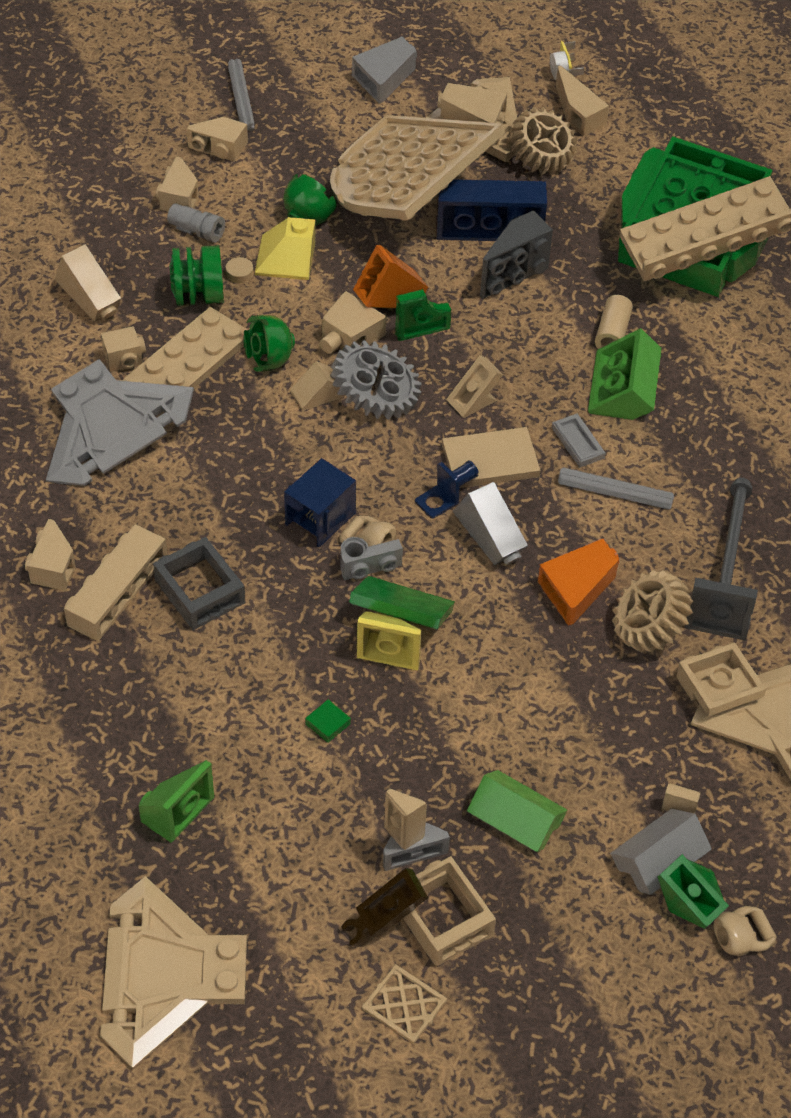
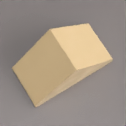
(315, 387)

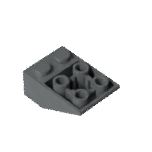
(516, 254)

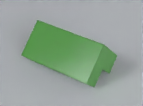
(516, 810)

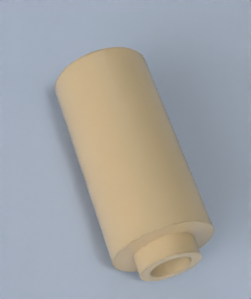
(613, 320)

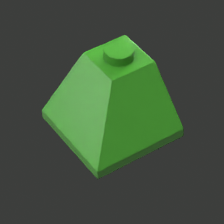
(177, 801)

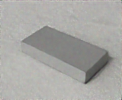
(578, 440)

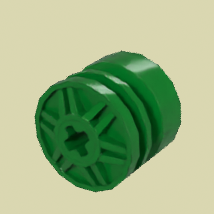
(197, 275)

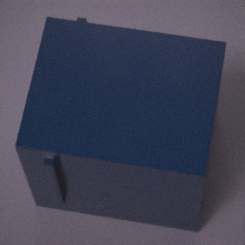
(321, 500)

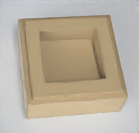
(680, 799)

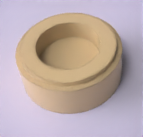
(239, 270)

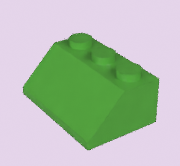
(625, 377)

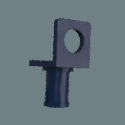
(447, 487)

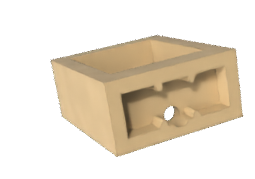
(463, 935)

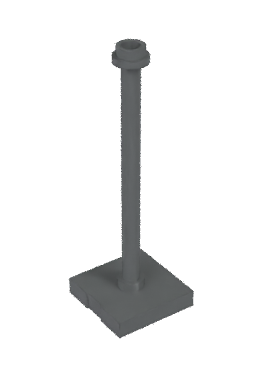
(720, 606)

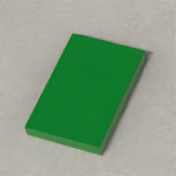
(402, 602)

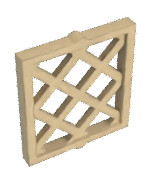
(392, 1023)

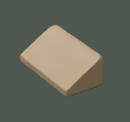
(404, 818)

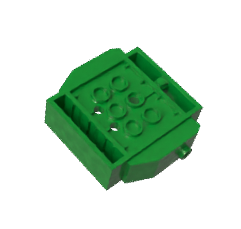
(678, 179)

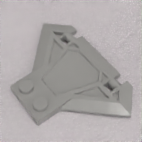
(110, 421)

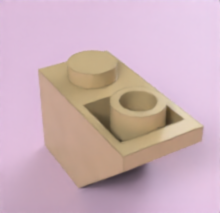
(218, 137)
(178, 186)
(52, 559)

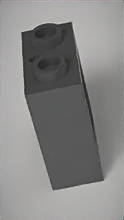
(210, 605)

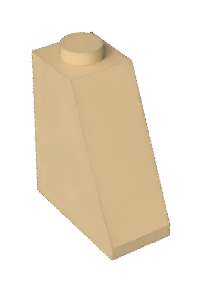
(472, 104)
(87, 284)

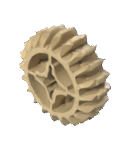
(542, 141)
(652, 611)

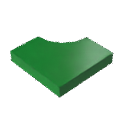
(419, 316)

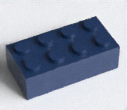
(485, 207)

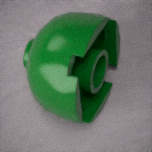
(306, 199)
(270, 337)

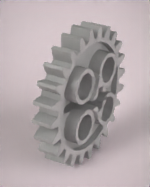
(356, 372)

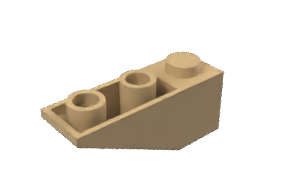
(580, 105)

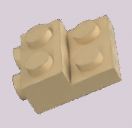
(720, 679)

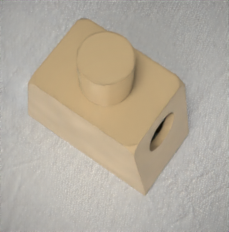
(350, 322)

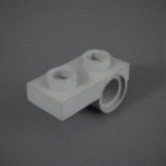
(360, 560)

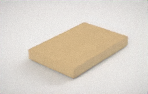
(497, 455)

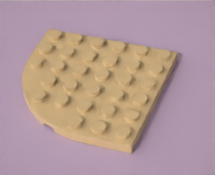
(407, 163)

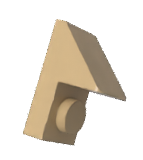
(474, 388)

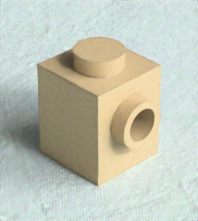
(123, 348)

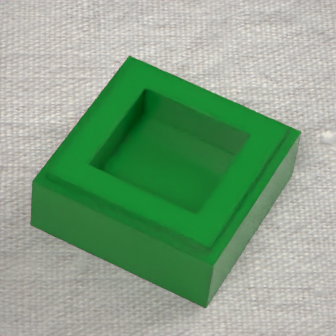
(328, 721)

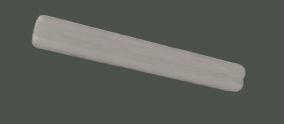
(241, 93)
(616, 488)

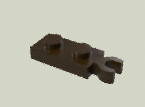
(386, 907)

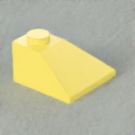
(287, 249)
(388, 640)

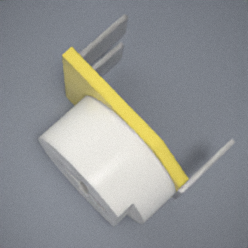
(564, 59)

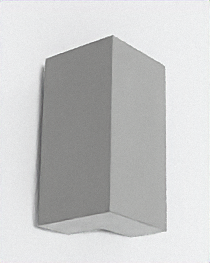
(659, 846)

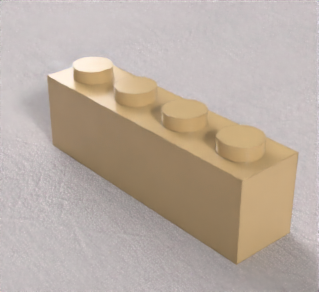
(114, 582)

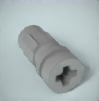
(194, 221)

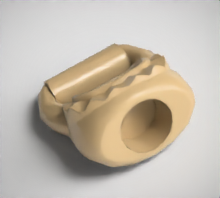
(374, 532)
(737, 935)

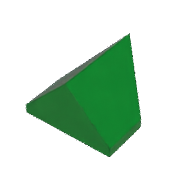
(692, 892)

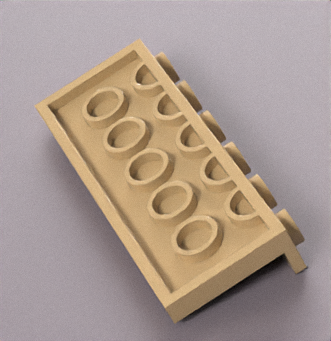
(707, 228)

